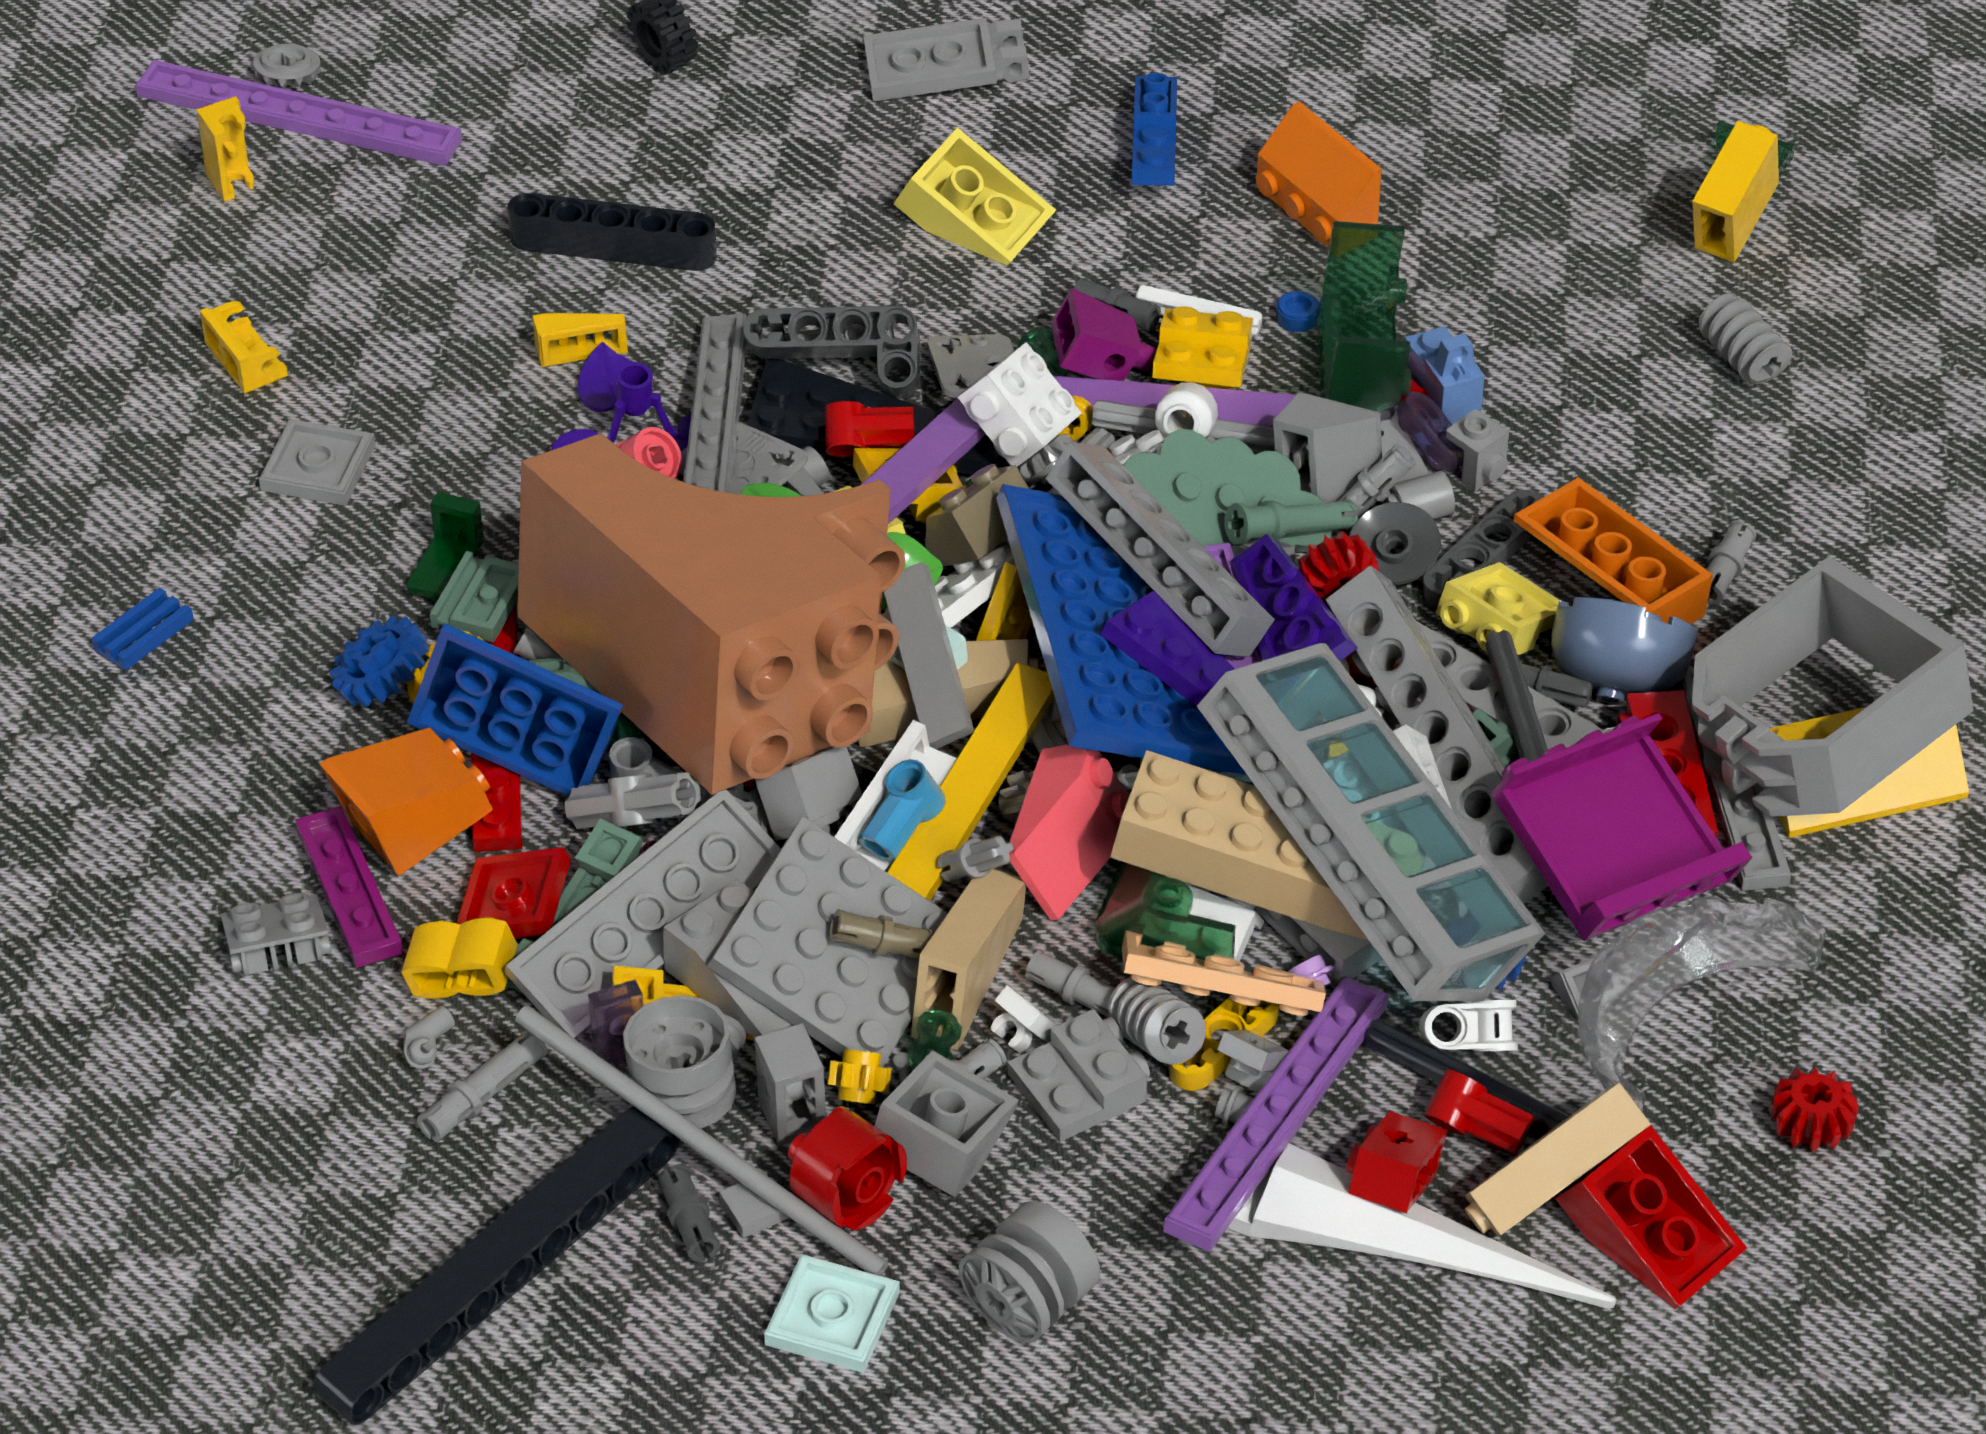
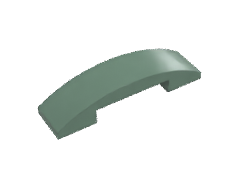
(599, 860)

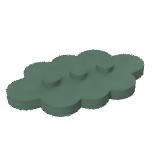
(1204, 478)

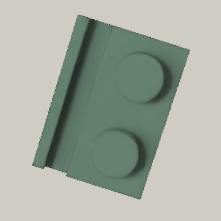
(478, 596)

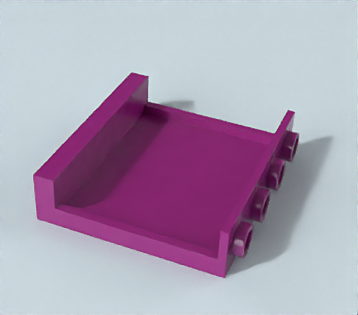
(1613, 828)

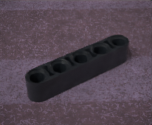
(612, 231)

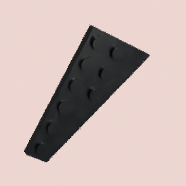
(794, 401)

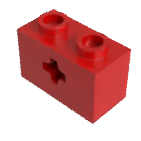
(1396, 1161)

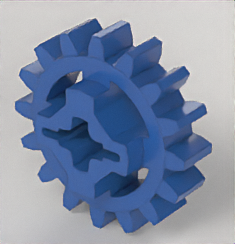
(379, 661)

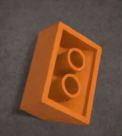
(1317, 174)

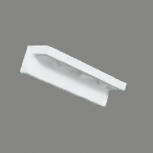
(912, 745)

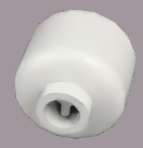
(1188, 397)

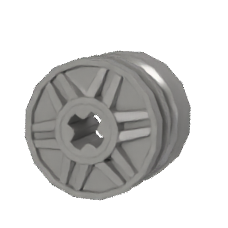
(683, 1056)
(1029, 1271)

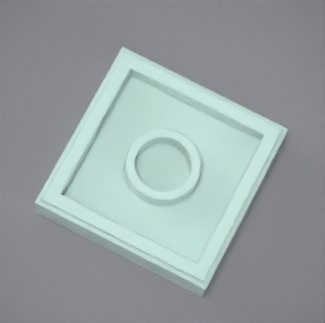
(832, 1313)

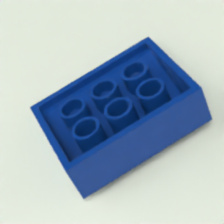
(514, 712)

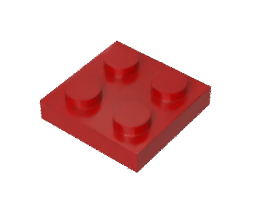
(517, 889)

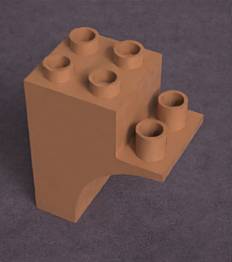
(708, 613)

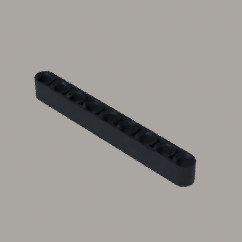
(493, 1266)

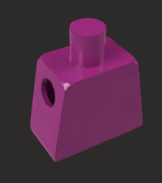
(1098, 339)

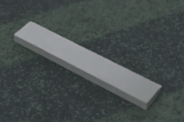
(1744, 821)

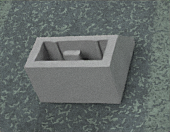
(1328, 443)

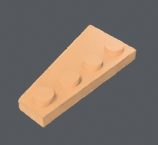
(1222, 974)

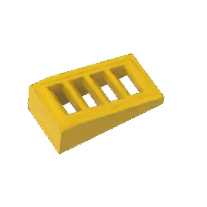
(554, 329)

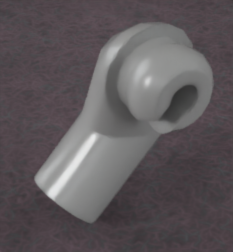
(421, 1037)

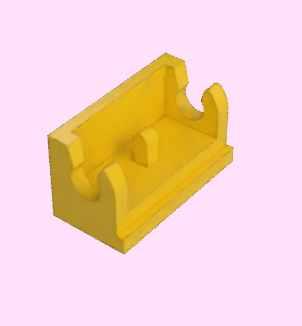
(224, 146)
(240, 348)

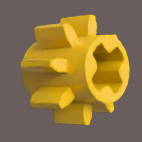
(859, 1076)

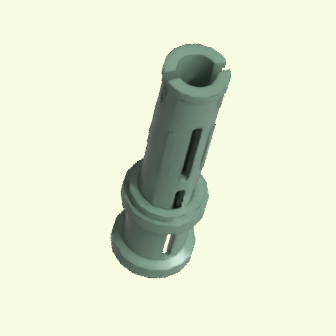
(1276, 520)

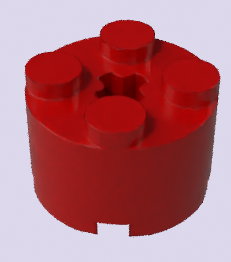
(846, 1169)

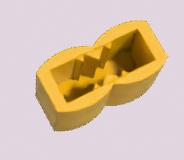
(459, 958)

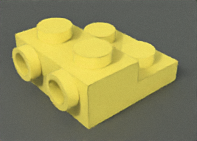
(1497, 601)

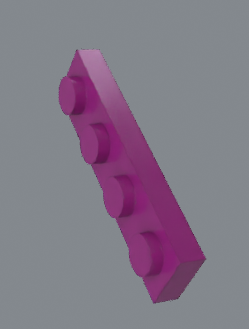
(349, 887)

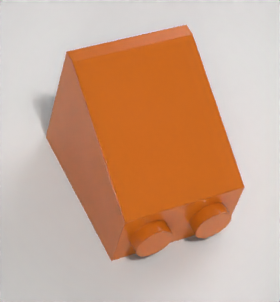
(408, 795)

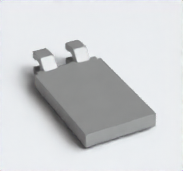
(945, 57)

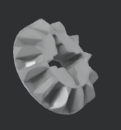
(286, 65)
(1043, 461)

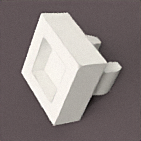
(1023, 1017)

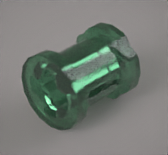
(1046, 350)
(927, 1028)

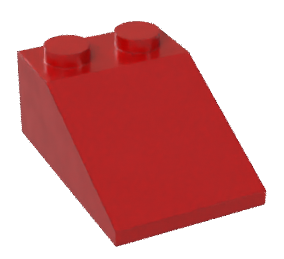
(1652, 1219)

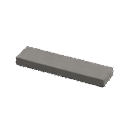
(928, 656)

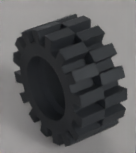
(662, 34)

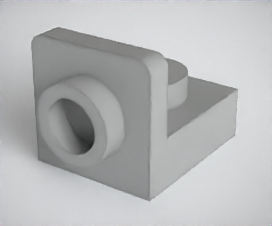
(1251, 1057)

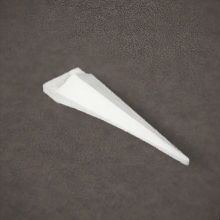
(1311, 1204)

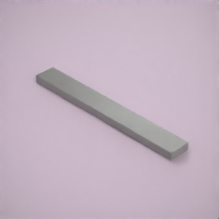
(716, 403)

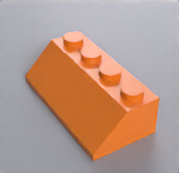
(1618, 552)

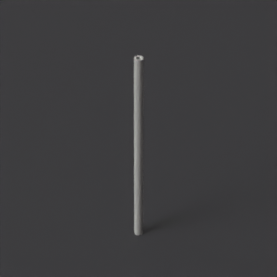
(701, 1142)

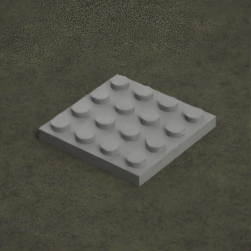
(785, 951)

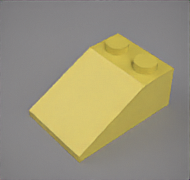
(973, 201)

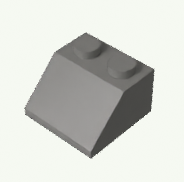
(945, 1121)

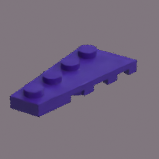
(1291, 600)
(1166, 647)

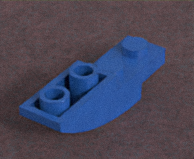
(1154, 130)

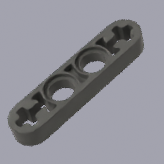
(1478, 546)

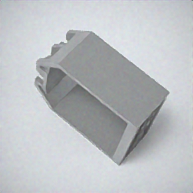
(1836, 770)

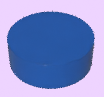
(1297, 311)

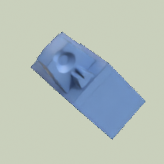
(1447, 371)

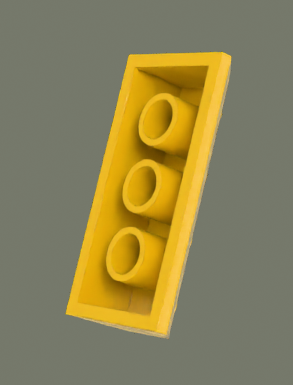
(1925, 780)

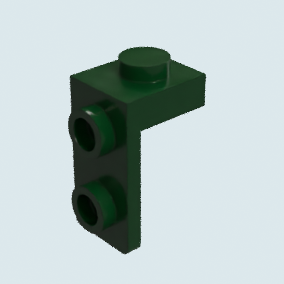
(456, 530)

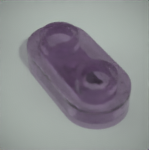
(1428, 427)

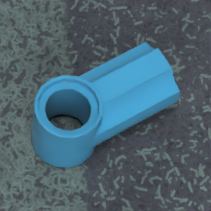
(910, 801)

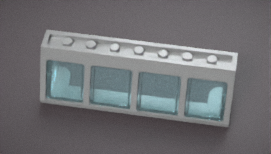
(1372, 824)

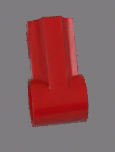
(855, 426)
(1466, 1107)

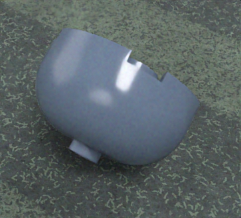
(1620, 647)

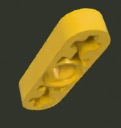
(1227, 1016)

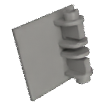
(256, 926)

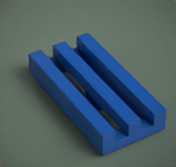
(137, 625)

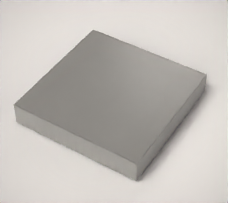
(317, 462)

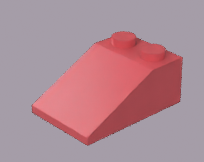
(1066, 825)

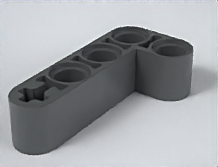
(832, 344)

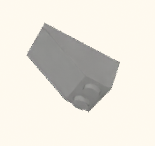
(691, 944)

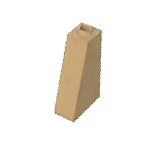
(980, 678)
(969, 949)
(1555, 1160)

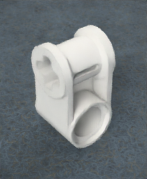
(1474, 1026)

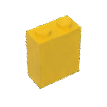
(1736, 191)

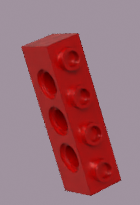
(1676, 743)

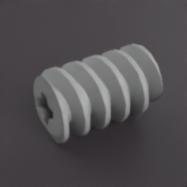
(1744, 339)
(1157, 1021)

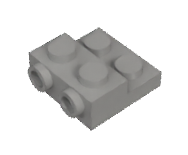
(1081, 1075)

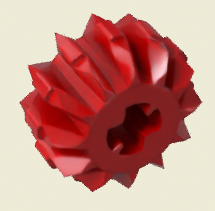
(1335, 563)
(1814, 1109)

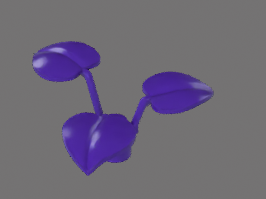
(622, 384)

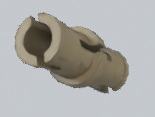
(879, 934)

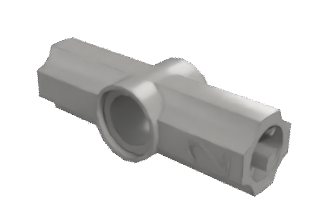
(633, 800)

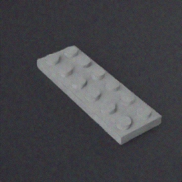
(628, 914)

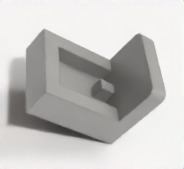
(1483, 446)

